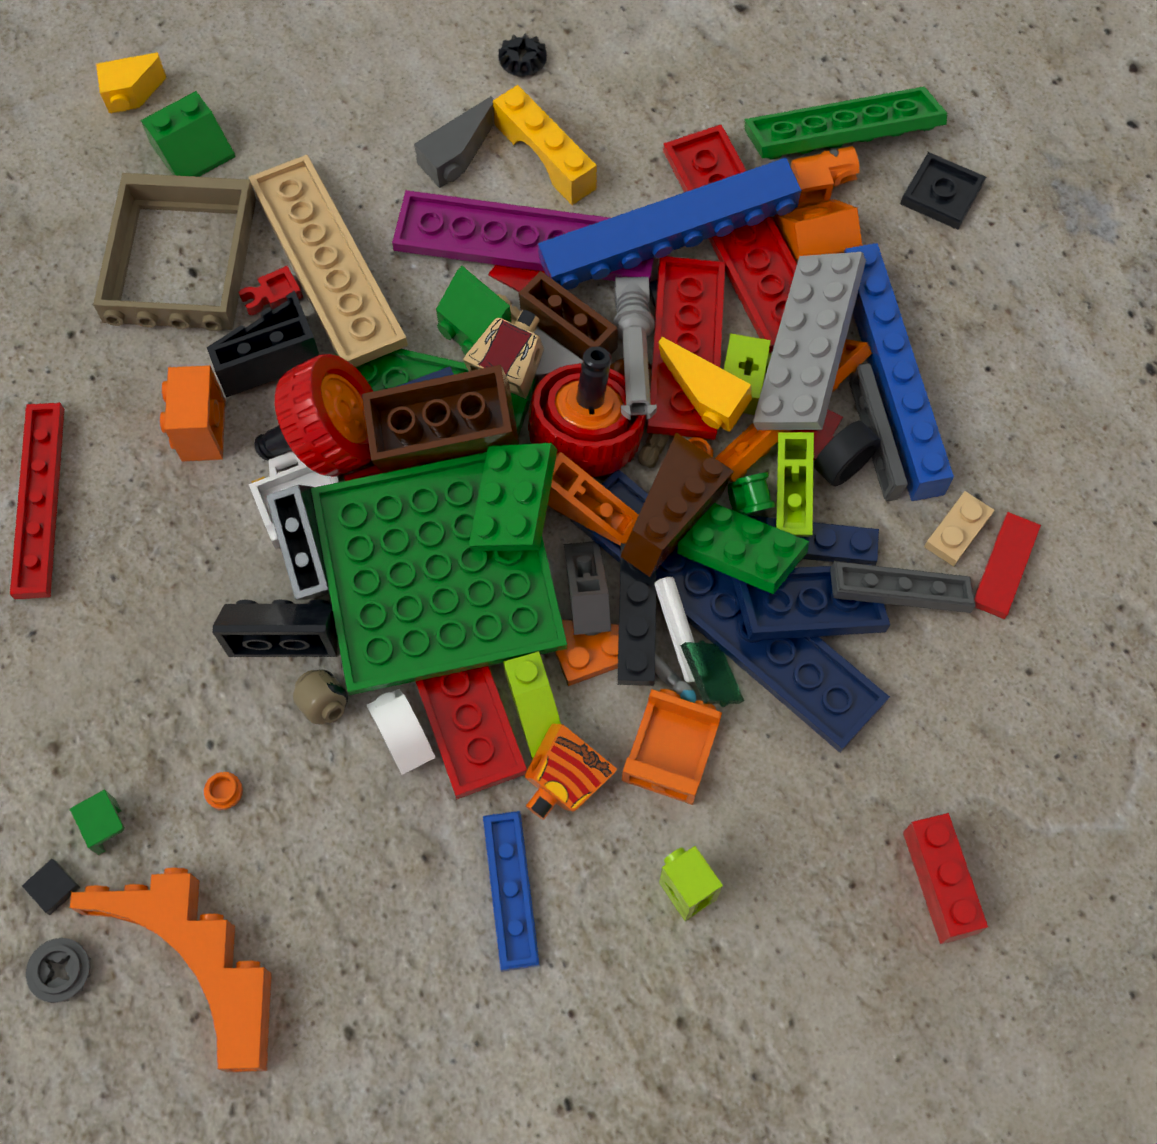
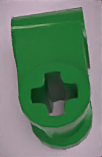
(750, 494)

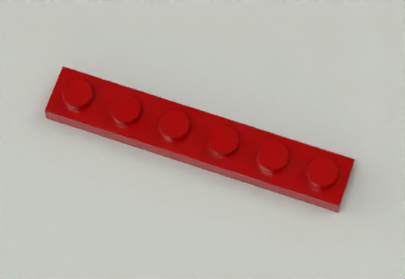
(37, 501)

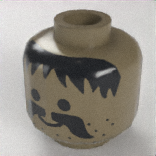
(320, 696)

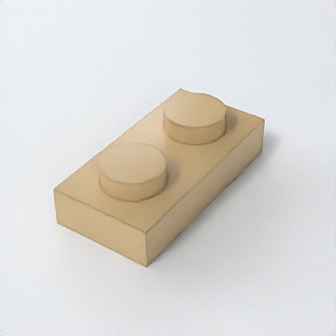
(959, 528)

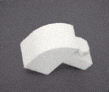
(401, 730)

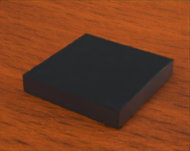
(943, 190)

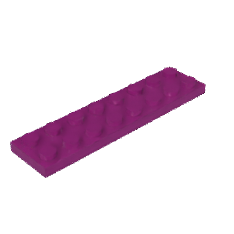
(487, 231)

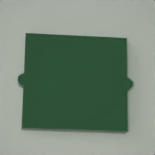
(712, 673)

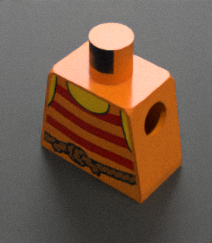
(565, 772)

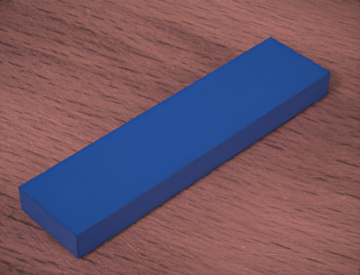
(511, 891)

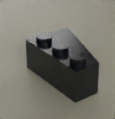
(263, 348)

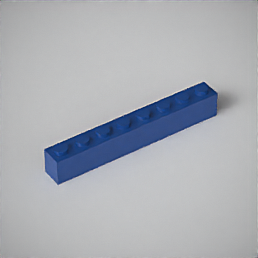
(670, 224)
(899, 381)

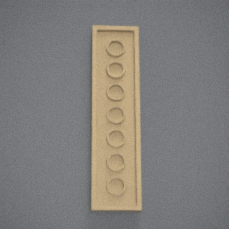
(327, 262)

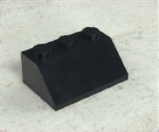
(277, 629)

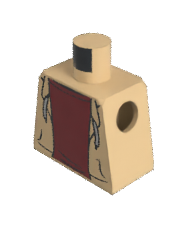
(513, 348)

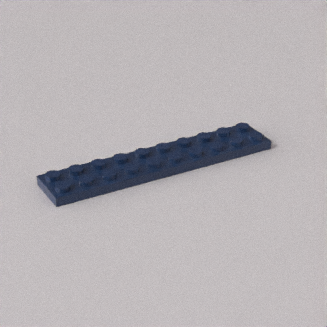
(797, 671)

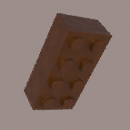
(439, 419)

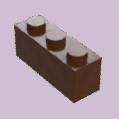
(567, 317)

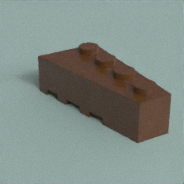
(678, 498)

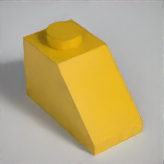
(129, 81)

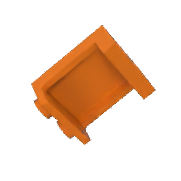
(672, 745)

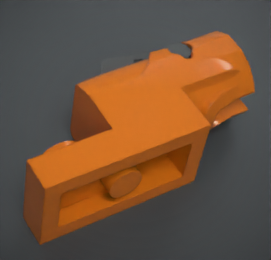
(822, 170)

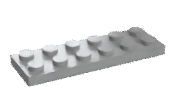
(810, 342)

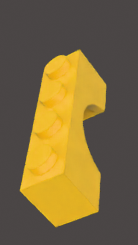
(567, 165)

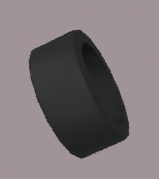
(847, 453)

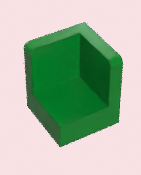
(98, 820)

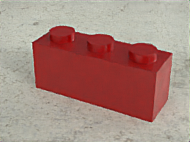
(944, 878)

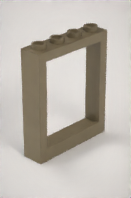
(173, 194)

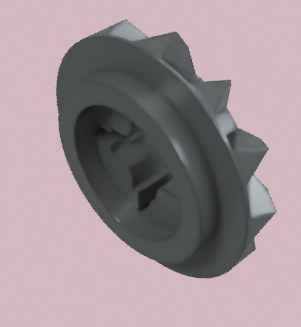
(40, 972)

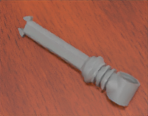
(634, 328)

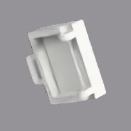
(278, 481)

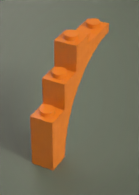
(235, 995)

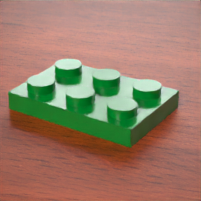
(513, 497)
(743, 548)

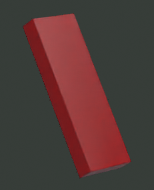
(1006, 565)

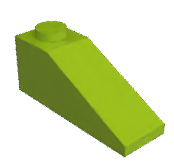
(795, 483)
(531, 698)

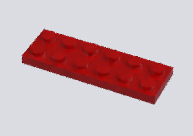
(692, 317)

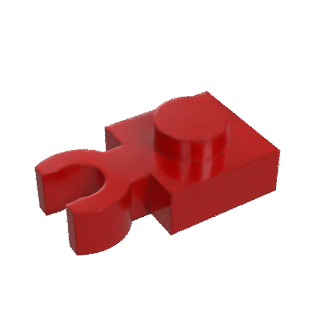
(271, 291)

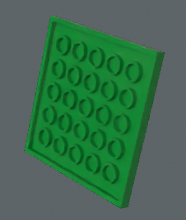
(413, 591)

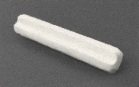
(676, 620)

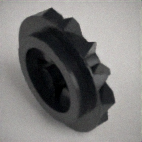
(531, 62)

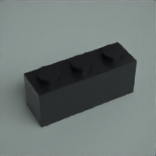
(299, 540)

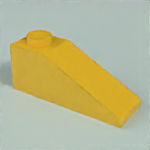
(711, 390)

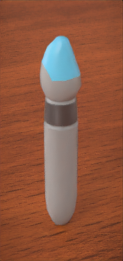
(670, 678)

